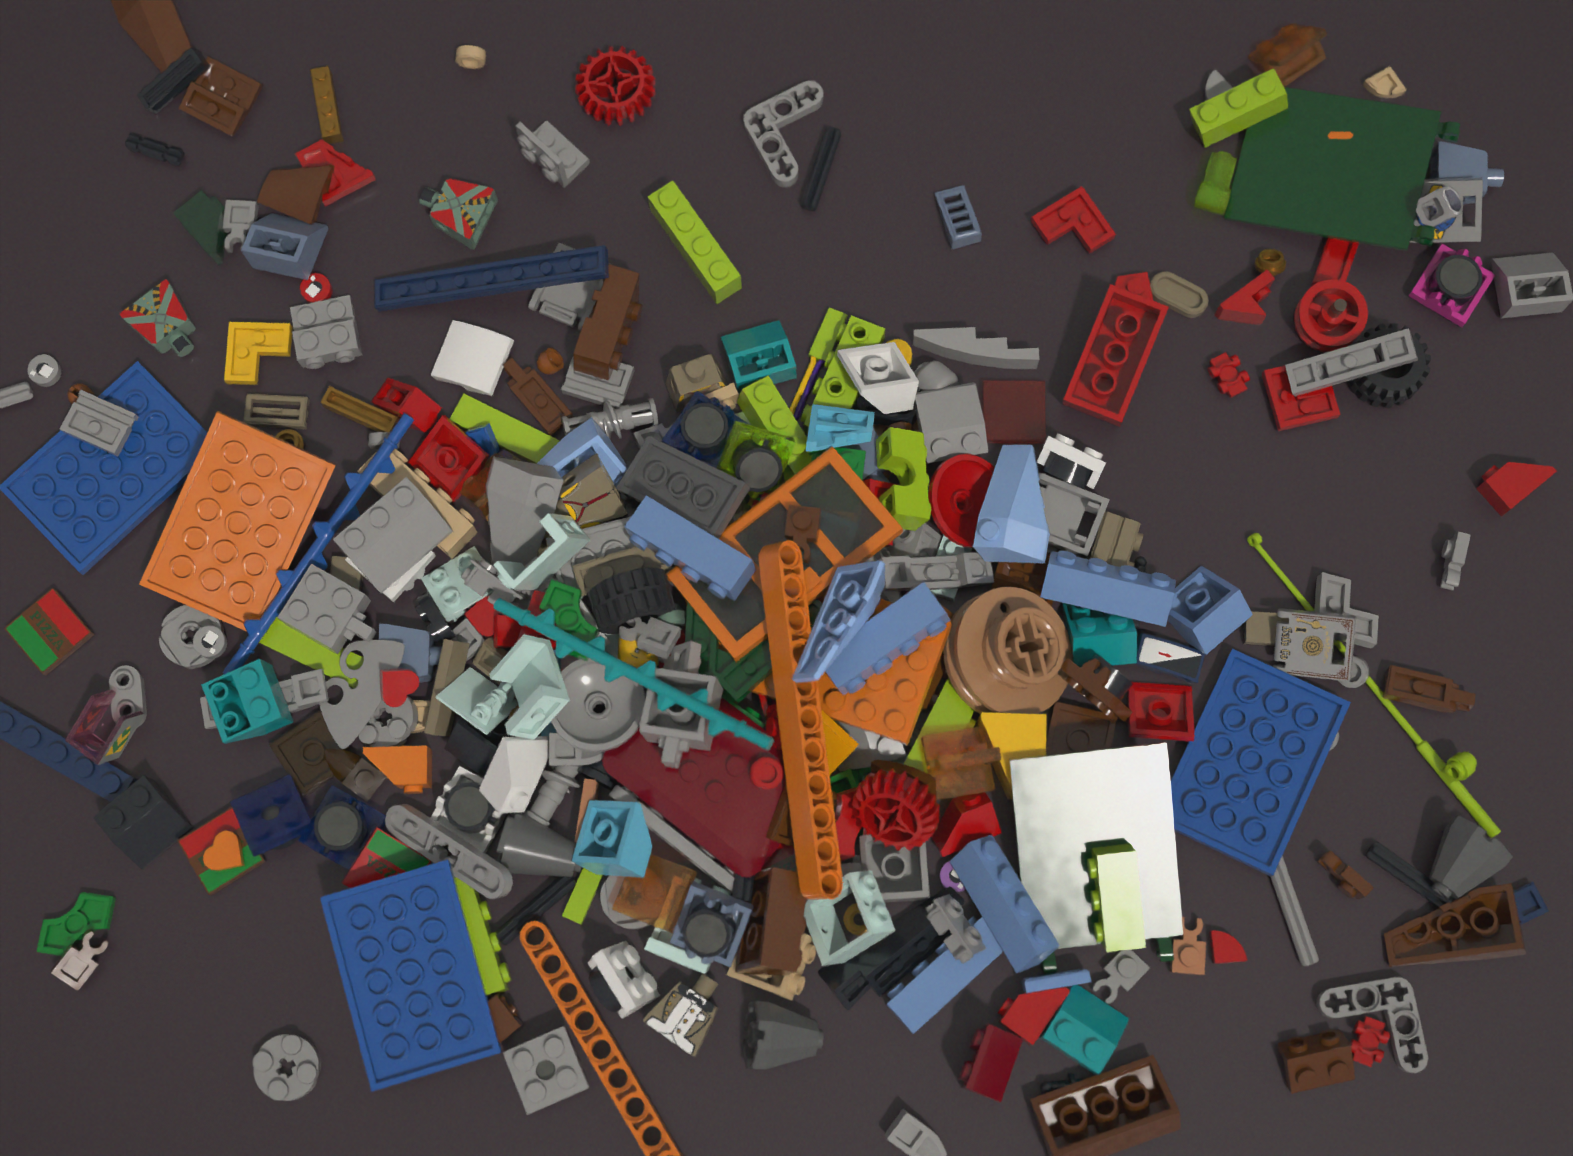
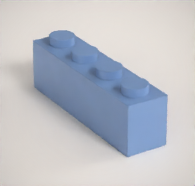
(690, 548)
(1108, 588)
(886, 637)
(1004, 903)
(940, 981)

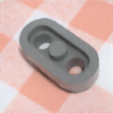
(130, 695)

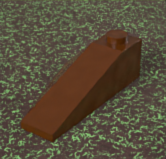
(155, 29)

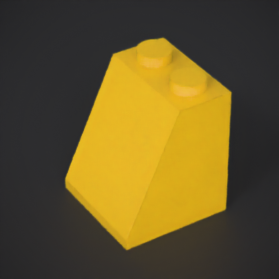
(1016, 737)

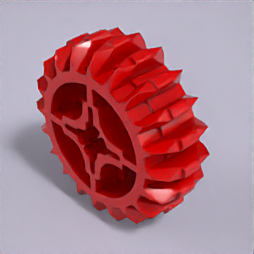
(591, 85)
(895, 809)

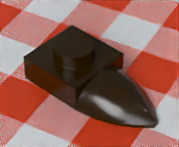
(354, 772)

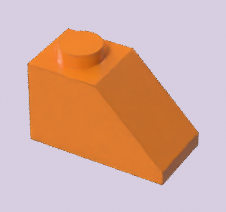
(404, 766)

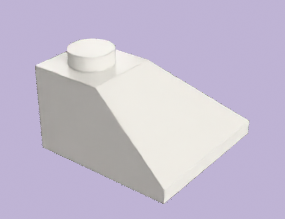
(881, 376)
(515, 773)

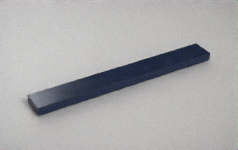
(492, 278)

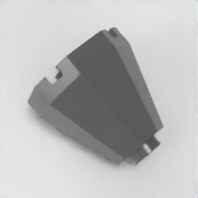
(1465, 858)
(778, 1036)

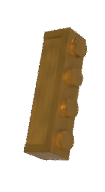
(326, 105)
(358, 411)

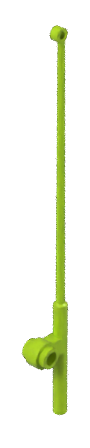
(1456, 769)

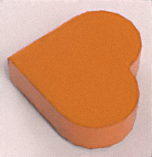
(225, 852)

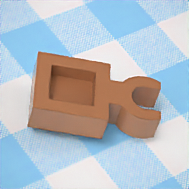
(1188, 952)

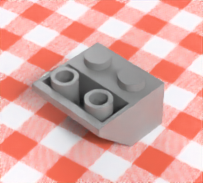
(1531, 285)

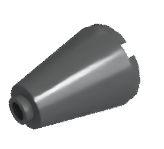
(535, 848)

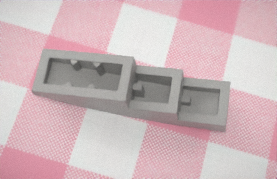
(963, 346)

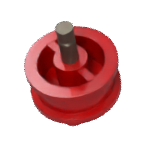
(1330, 315)

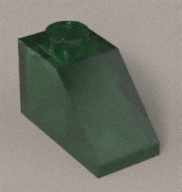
(204, 222)

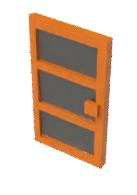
(850, 533)

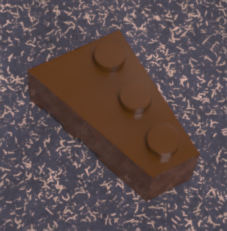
(609, 324)

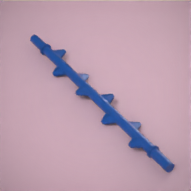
(324, 532)

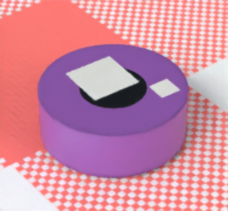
(949, 877)

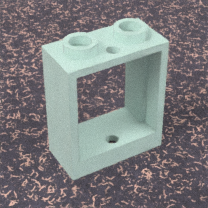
(820, 915)

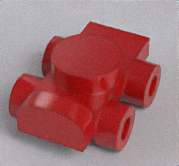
(1228, 377)
(772, 725)
(1365, 1046)

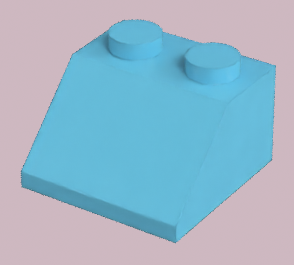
(613, 839)

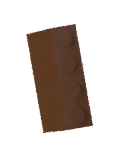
(1107, 1111)

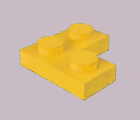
(250, 341)

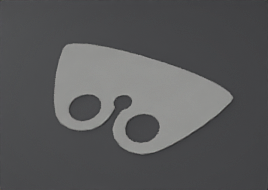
(359, 704)

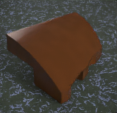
(297, 191)

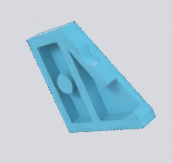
(838, 427)

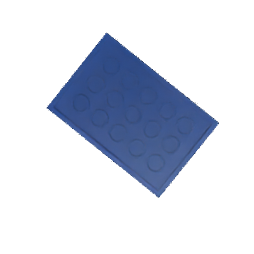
(95, 499)
(1253, 761)
(410, 975)

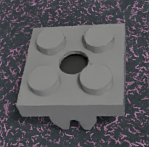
(546, 1070)

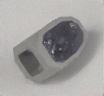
(1439, 206)

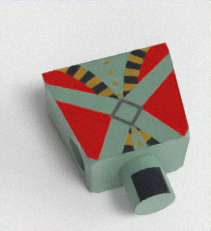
(460, 209)
(161, 320)

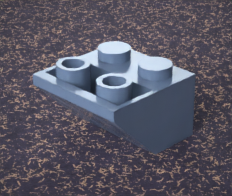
(284, 245)

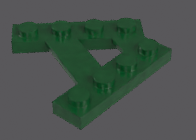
(735, 677)

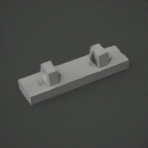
(1351, 362)

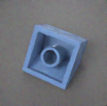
(1207, 609)

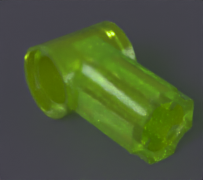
(1214, 190)

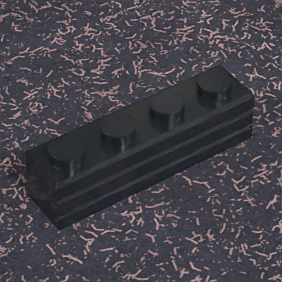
(173, 80)

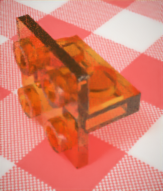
(1291, 51)
(960, 762)

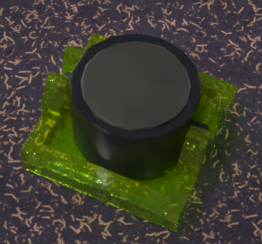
(756, 457)

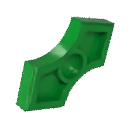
(568, 617)
(89, 912)

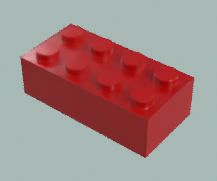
(1115, 355)

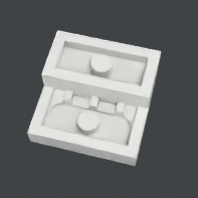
(472, 357)

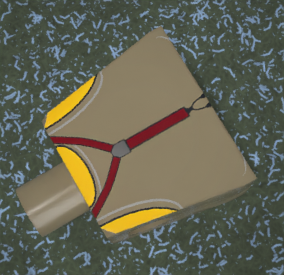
(699, 375)
(590, 494)

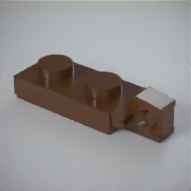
(536, 396)
(1426, 690)

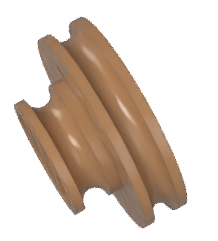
(1010, 657)

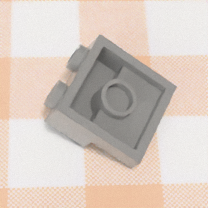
(325, 332)

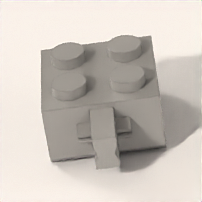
(327, 610)
(678, 727)
(899, 874)

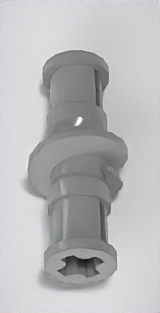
(614, 420)
(553, 792)

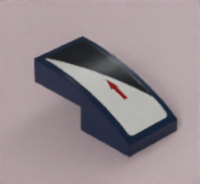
(1169, 658)

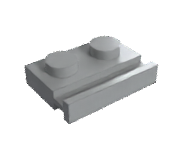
(597, 389)
(99, 423)

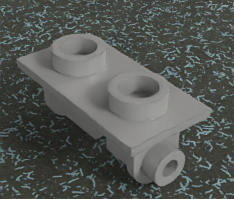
(485, 576)
(948, 915)

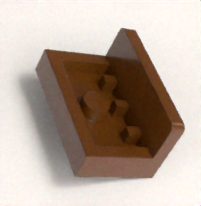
(1317, 1060)

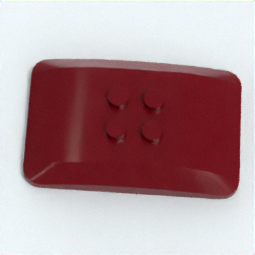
(707, 793)

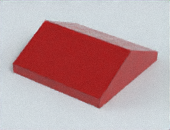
(449, 457)
(1160, 711)

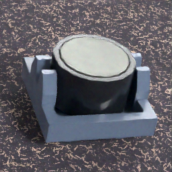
(711, 925)

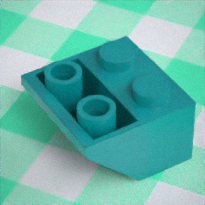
(759, 353)
(1100, 633)
(247, 702)

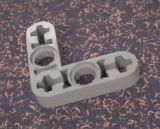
(773, 121)
(1392, 1010)

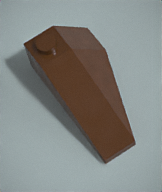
(1468, 929)

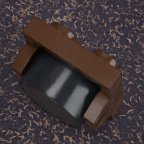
(1100, 685)

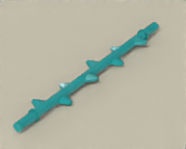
(644, 675)

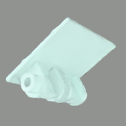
(449, 589)
(479, 700)

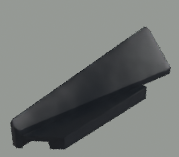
(889, 958)

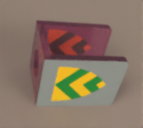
(83, 730)

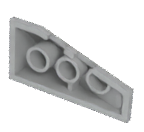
(517, 502)

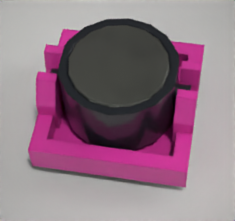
(1452, 284)

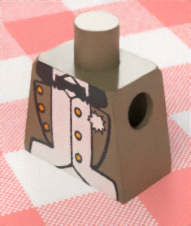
(685, 1014)

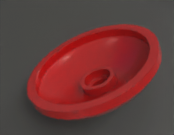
(963, 480)

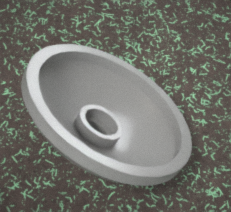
(587, 688)

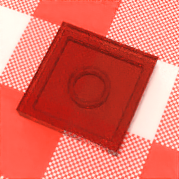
(1014, 411)

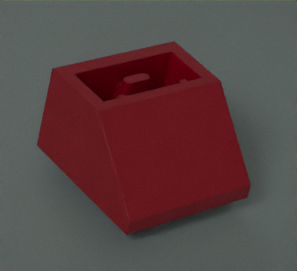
(991, 1062)

